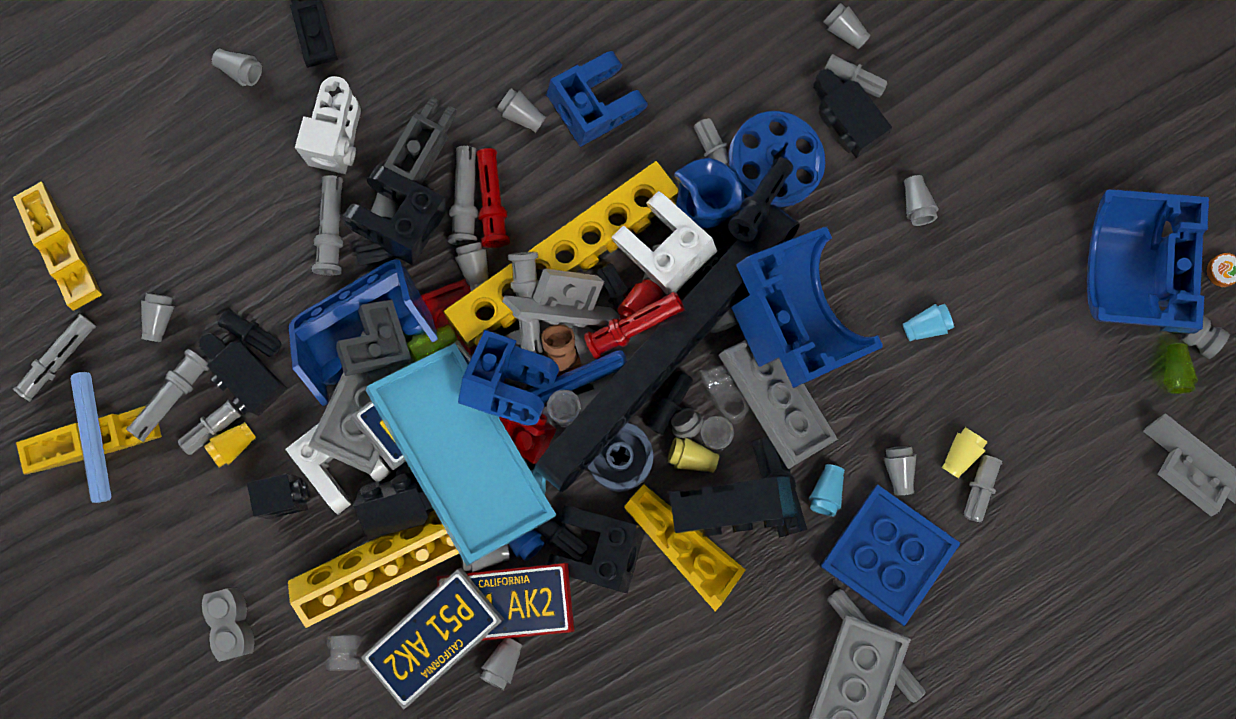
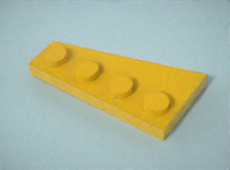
(695, 556)

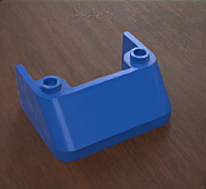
(337, 318)

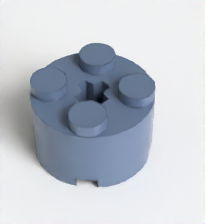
(629, 474)

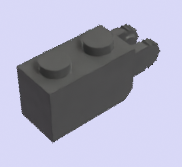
(421, 143)

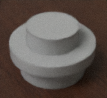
(686, 423)

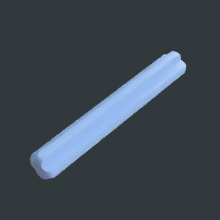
(90, 437)

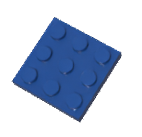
(890, 555)

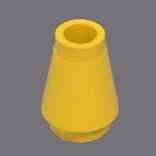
(229, 444)

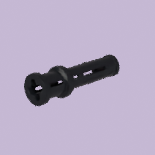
(756, 207)

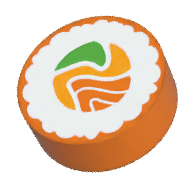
(1222, 270)

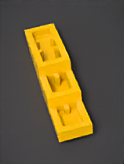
(57, 246)
(64, 444)

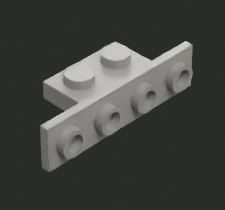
(563, 298)
(1193, 466)

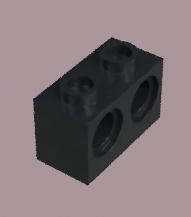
(278, 496)

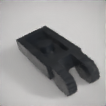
(313, 32)

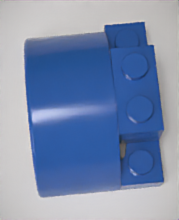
(1139, 270)
(790, 315)

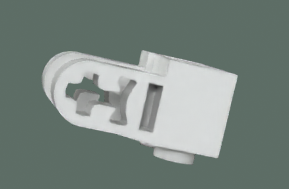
(324, 138)
(678, 255)
(314, 467)

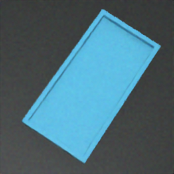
(459, 456)

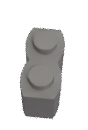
(226, 615)

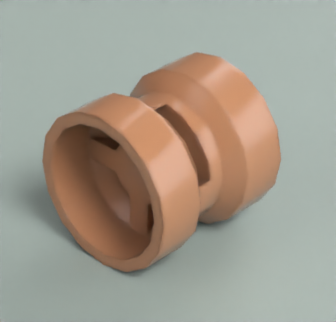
(559, 345)

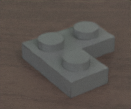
(381, 347)

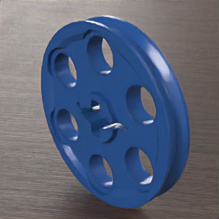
(771, 144)

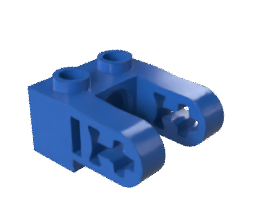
(578, 106)
(498, 359)

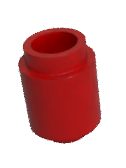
(640, 297)

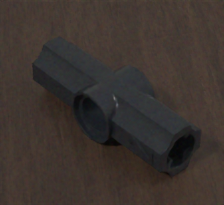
(772, 465)

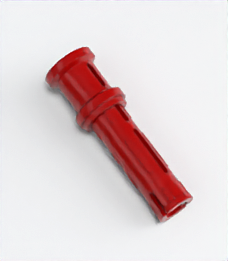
(491, 213)
(620, 331)

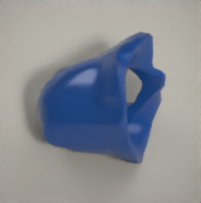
(708, 192)

